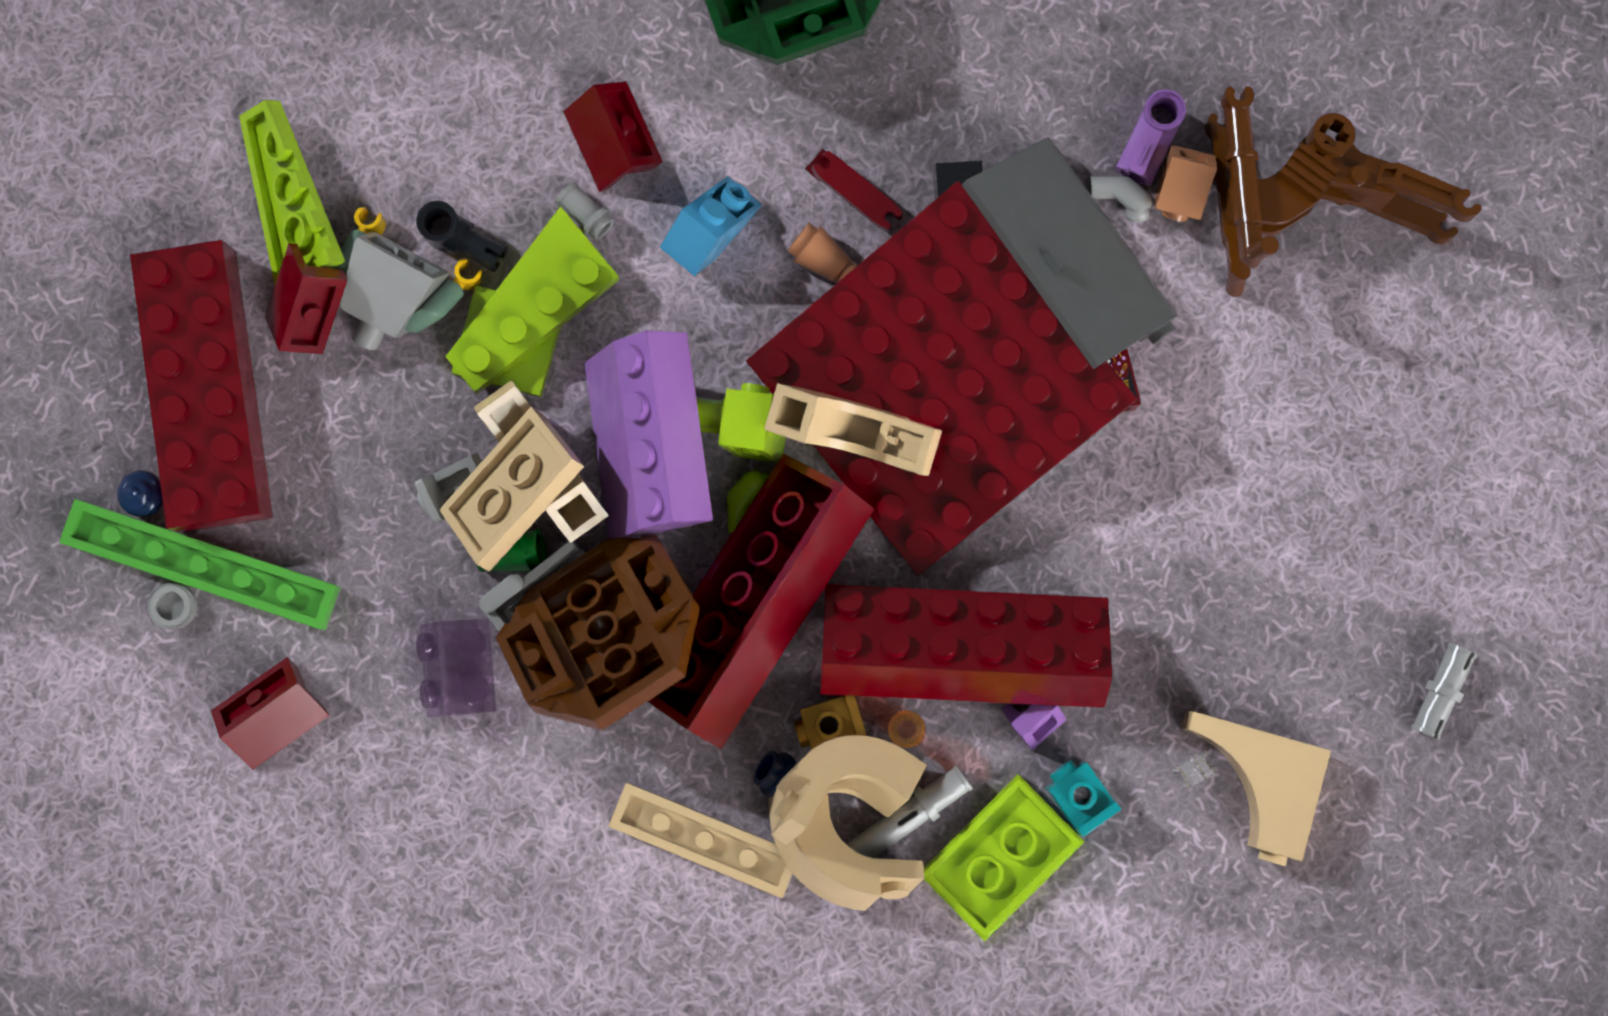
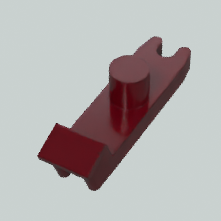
(854, 189)

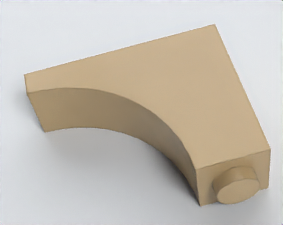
(1279, 782)

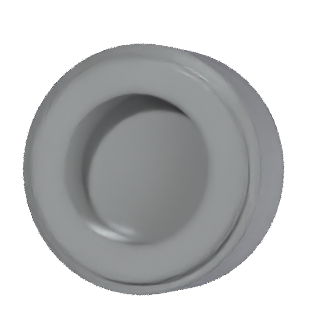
(172, 606)

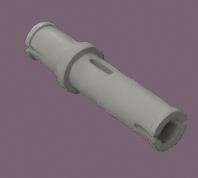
(916, 811)

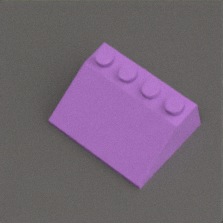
(648, 435)

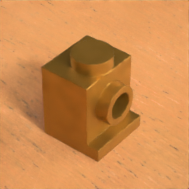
(842, 709)

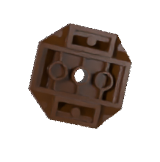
(602, 633)

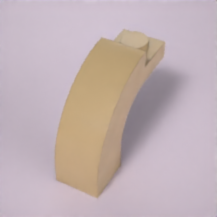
(852, 427)
(577, 506)
(850, 765)
(837, 871)

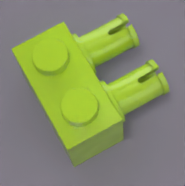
(741, 423)

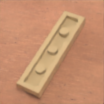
(701, 839)

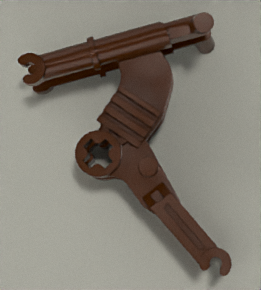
(1314, 172)

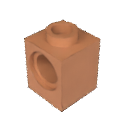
(1185, 183)

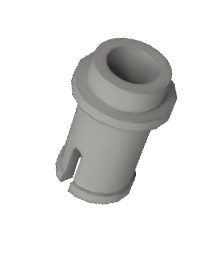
(585, 211)

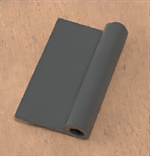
(1071, 252)

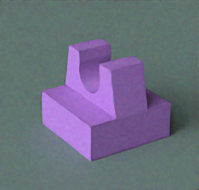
(1035, 722)

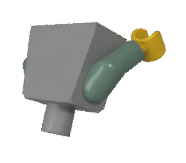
(392, 286)

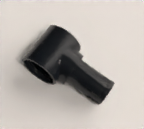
(460, 236)

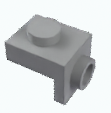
(440, 486)

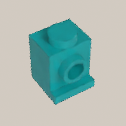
(1081, 816)

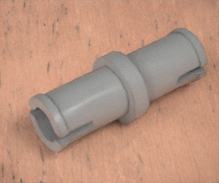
(1444, 691)

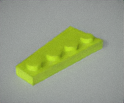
(539, 296)

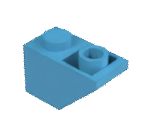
(709, 225)

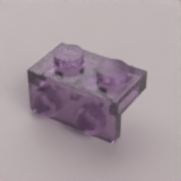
(456, 667)

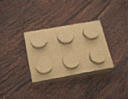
(510, 489)

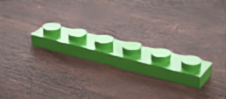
(199, 564)

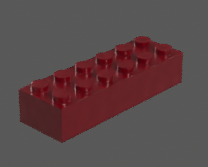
(201, 386)
(761, 594)
(966, 646)

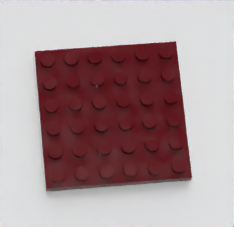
(958, 342)

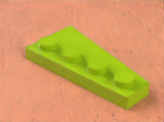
(285, 190)

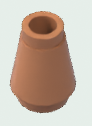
(821, 254)

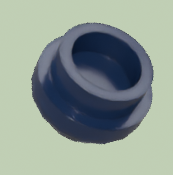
(140, 493)
(772, 770)

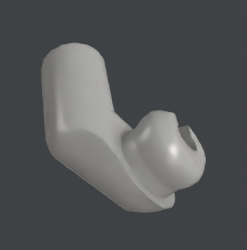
(1126, 192)

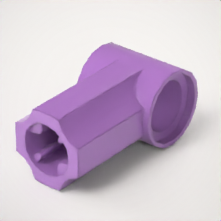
(1151, 139)

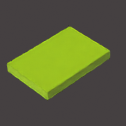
(1001, 857)

